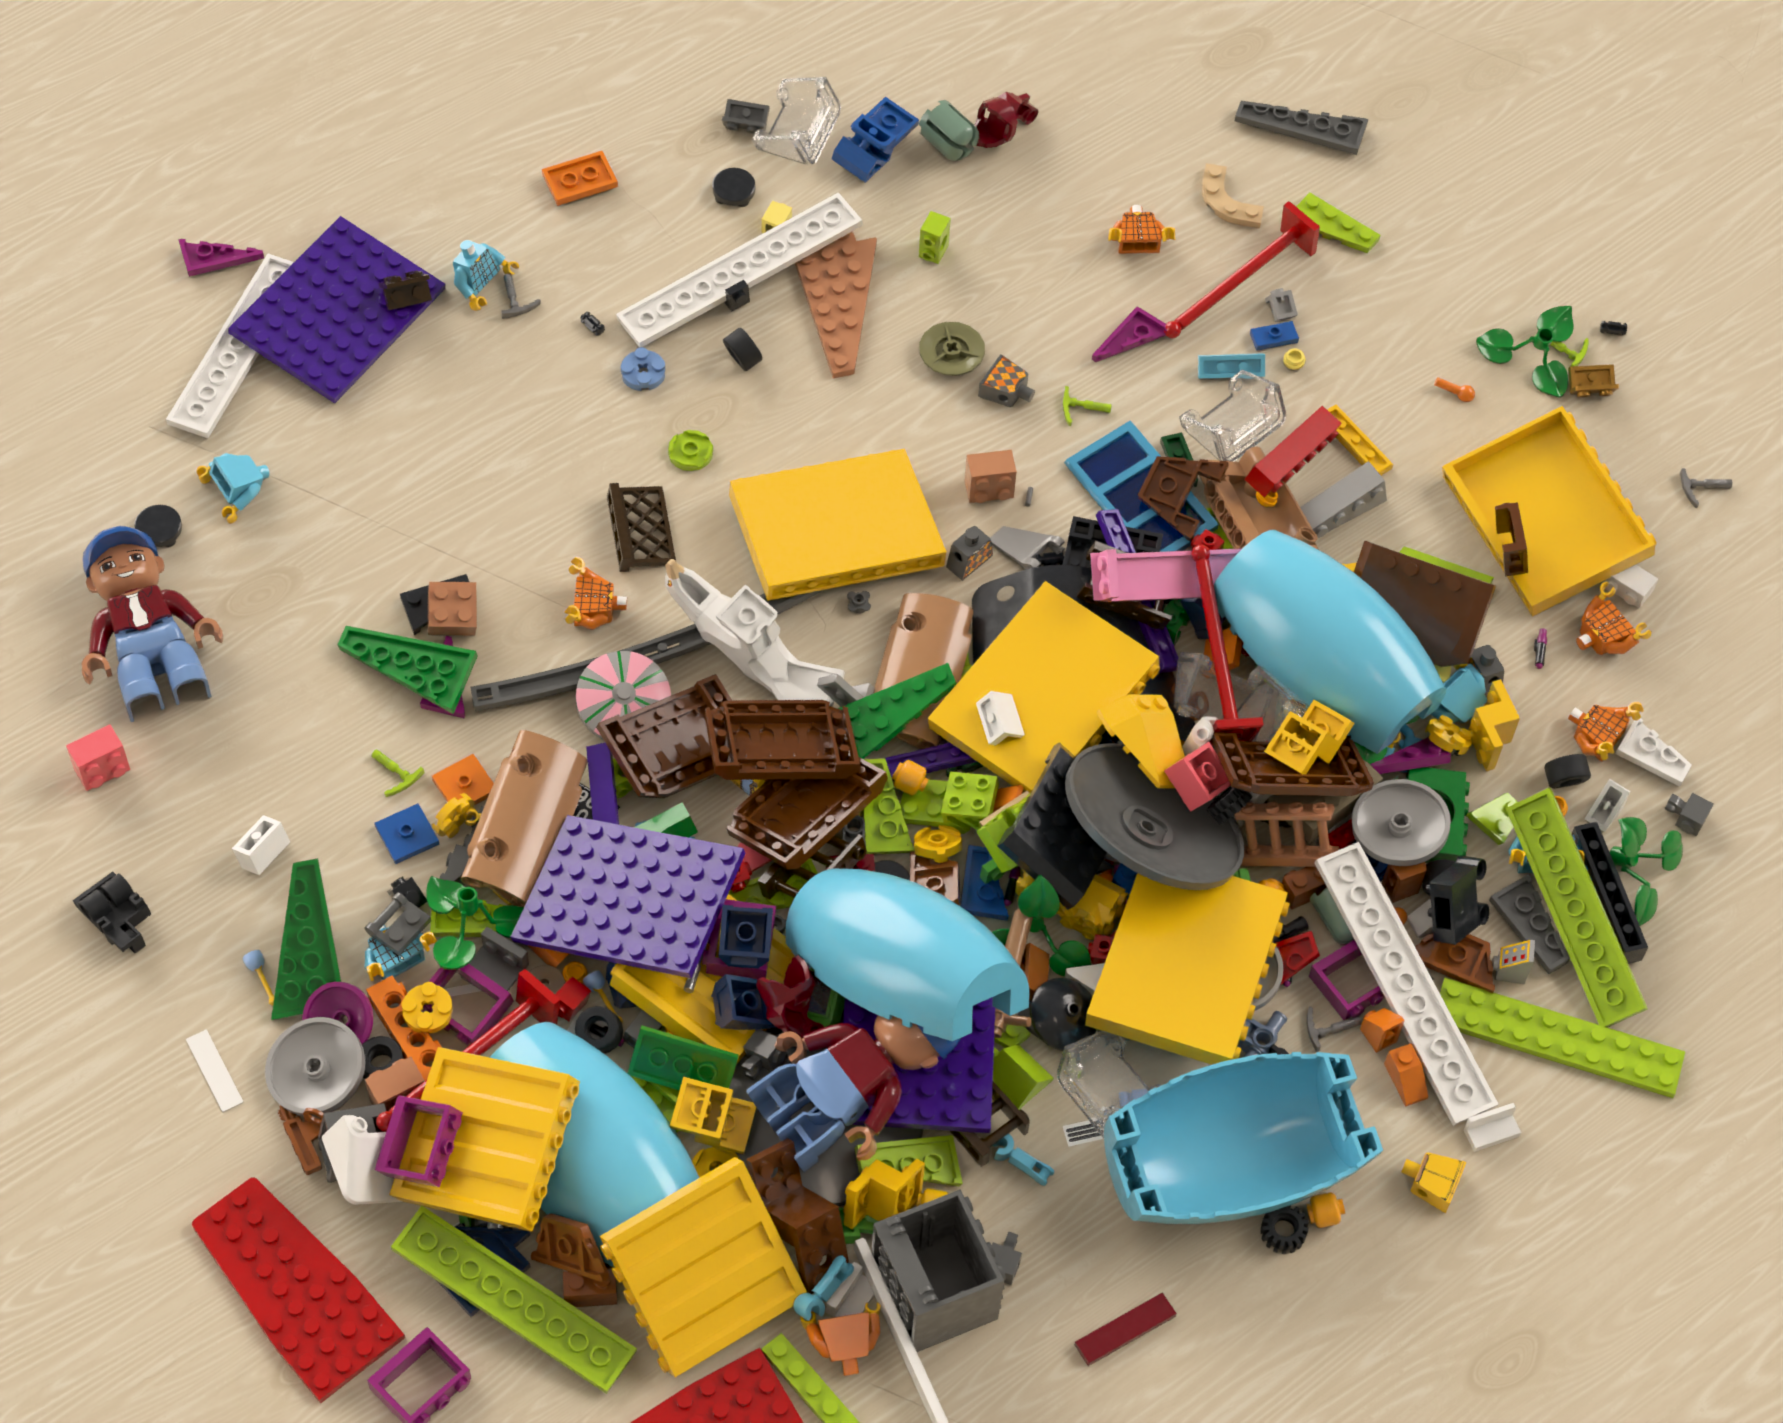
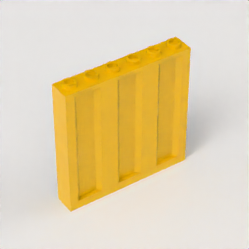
(693, 1013)
(504, 1142)
(703, 1267)

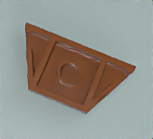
(939, 877)
(1464, 962)
(570, 1247)

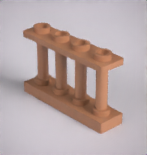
(1280, 855)

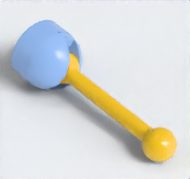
(254, 961)
(595, 982)

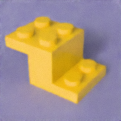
(1493, 725)
(1309, 737)
(713, 1115)
(883, 1192)

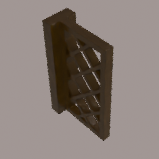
(620, 526)

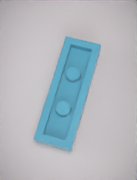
(1230, 364)

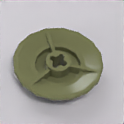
(952, 348)

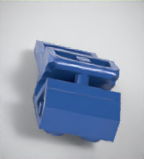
(874, 139)

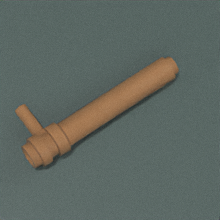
(1016, 945)

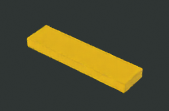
(1358, 443)

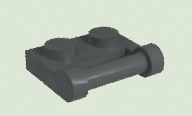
(405, 927)

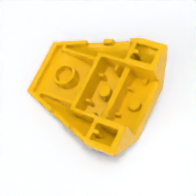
(1147, 731)

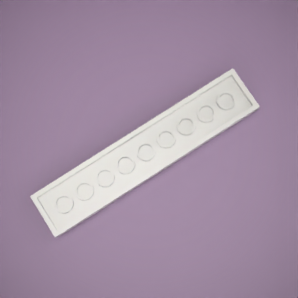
(224, 363)

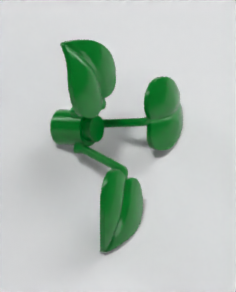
(1552, 325)
(1632, 837)
(443, 898)
(1041, 902)

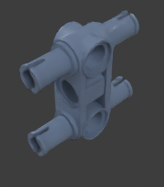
(1262, 1033)

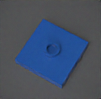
(406, 833)

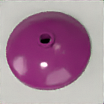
(340, 1000)

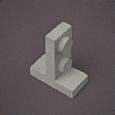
(841, 691)

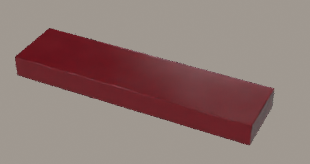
(1125, 1329)

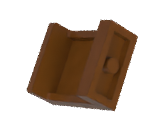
(1514, 554)

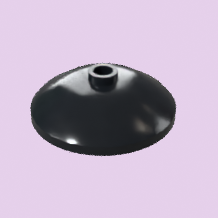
(1052, 1014)

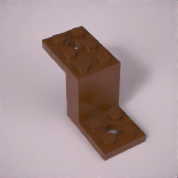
(798, 1213)

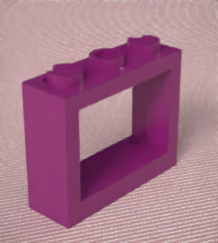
(1333, 962)
(715, 965)
(502, 996)
(398, 1135)
(403, 1360)

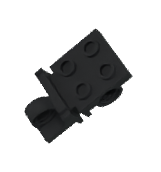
(115, 911)

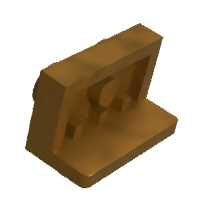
(1592, 379)

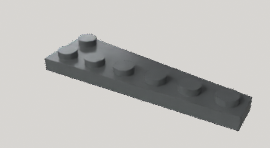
(1325, 130)

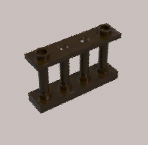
(1133, 609)
(776, 876)
(979, 1147)

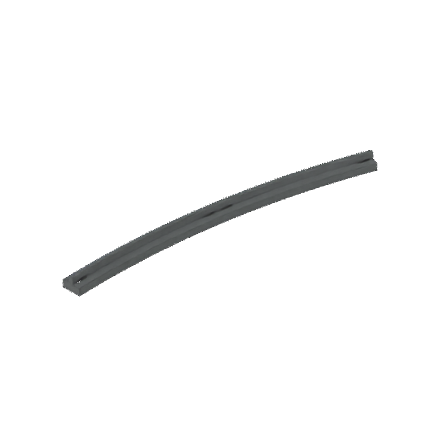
(567, 677)

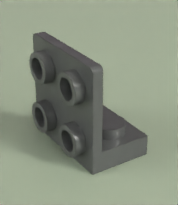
(499, 959)

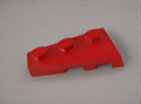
(1297, 953)

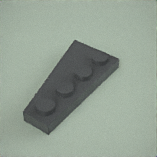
(1525, 914)

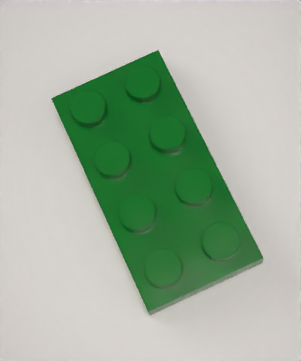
(669, 1058)

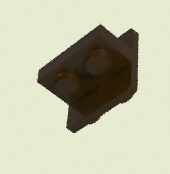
(407, 290)

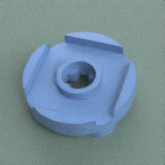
(643, 359)

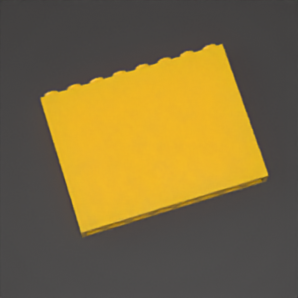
(1568, 506)
(836, 524)
(1059, 670)
(1188, 966)

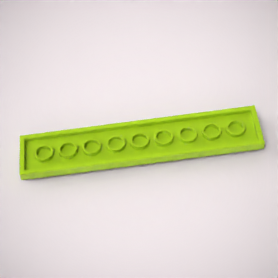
(1576, 908)
(1563, 1038)
(514, 1299)

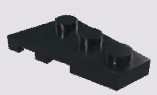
(416, 604)

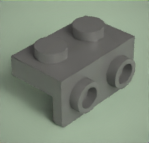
(745, 116)

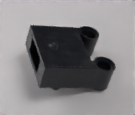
(1455, 902)

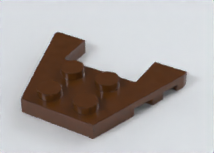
(1170, 485)

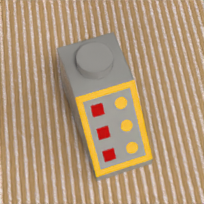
(1514, 962)

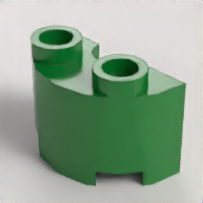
(1178, 619)

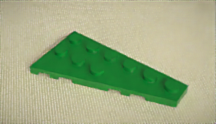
(422, 666)
(886, 712)
(307, 944)

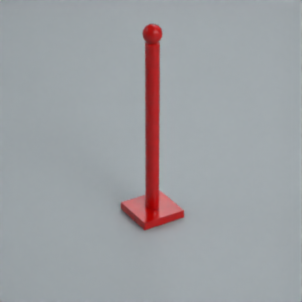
(1295, 228)
(1244, 727)
(533, 1000)

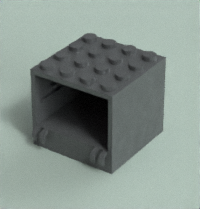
(939, 1269)

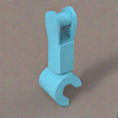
(1022, 1160)
(836, 1274)

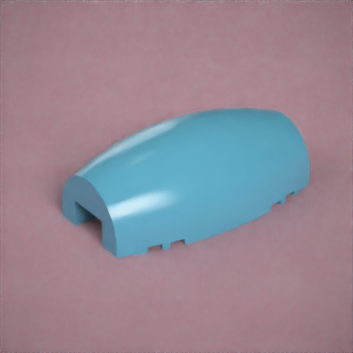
(1328, 636)
(902, 951)
(1238, 1139)
(618, 1142)

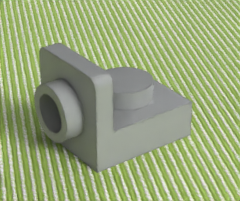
(1282, 304)

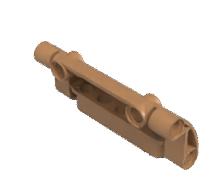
(1241, 513)
(925, 636)
(524, 816)

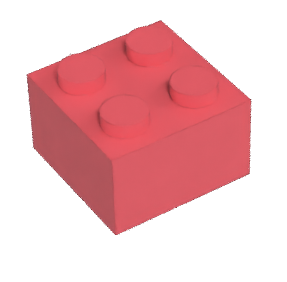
(98, 757)
(1198, 776)

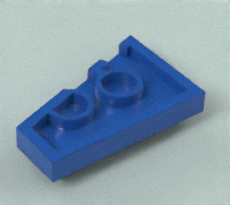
(978, 897)

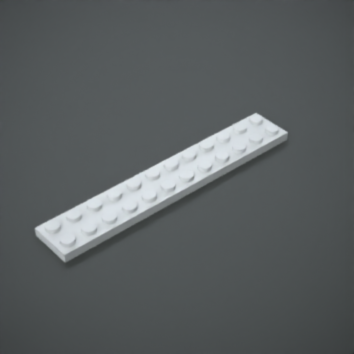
(749, 262)
(1406, 983)

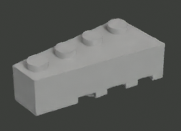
(1346, 500)

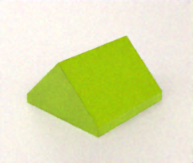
(1019, 1075)

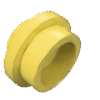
(1294, 359)

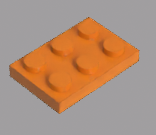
(579, 178)

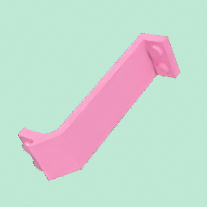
(1151, 574)

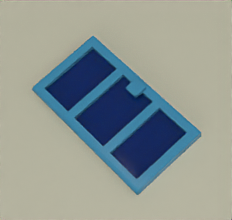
(1114, 474)

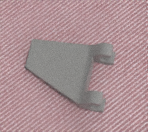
(1025, 545)

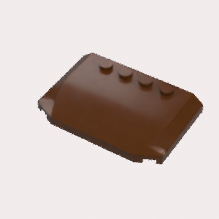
(1433, 601)
(781, 740)
(666, 742)
(1259, 773)
(798, 816)

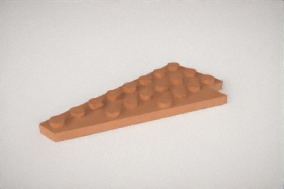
(837, 293)

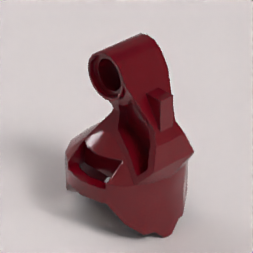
(1003, 117)
(789, 1002)

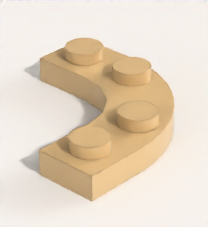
(1223, 205)

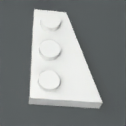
(1651, 753)

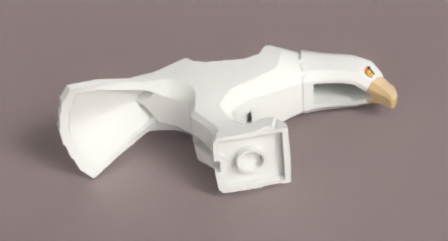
(746, 634)

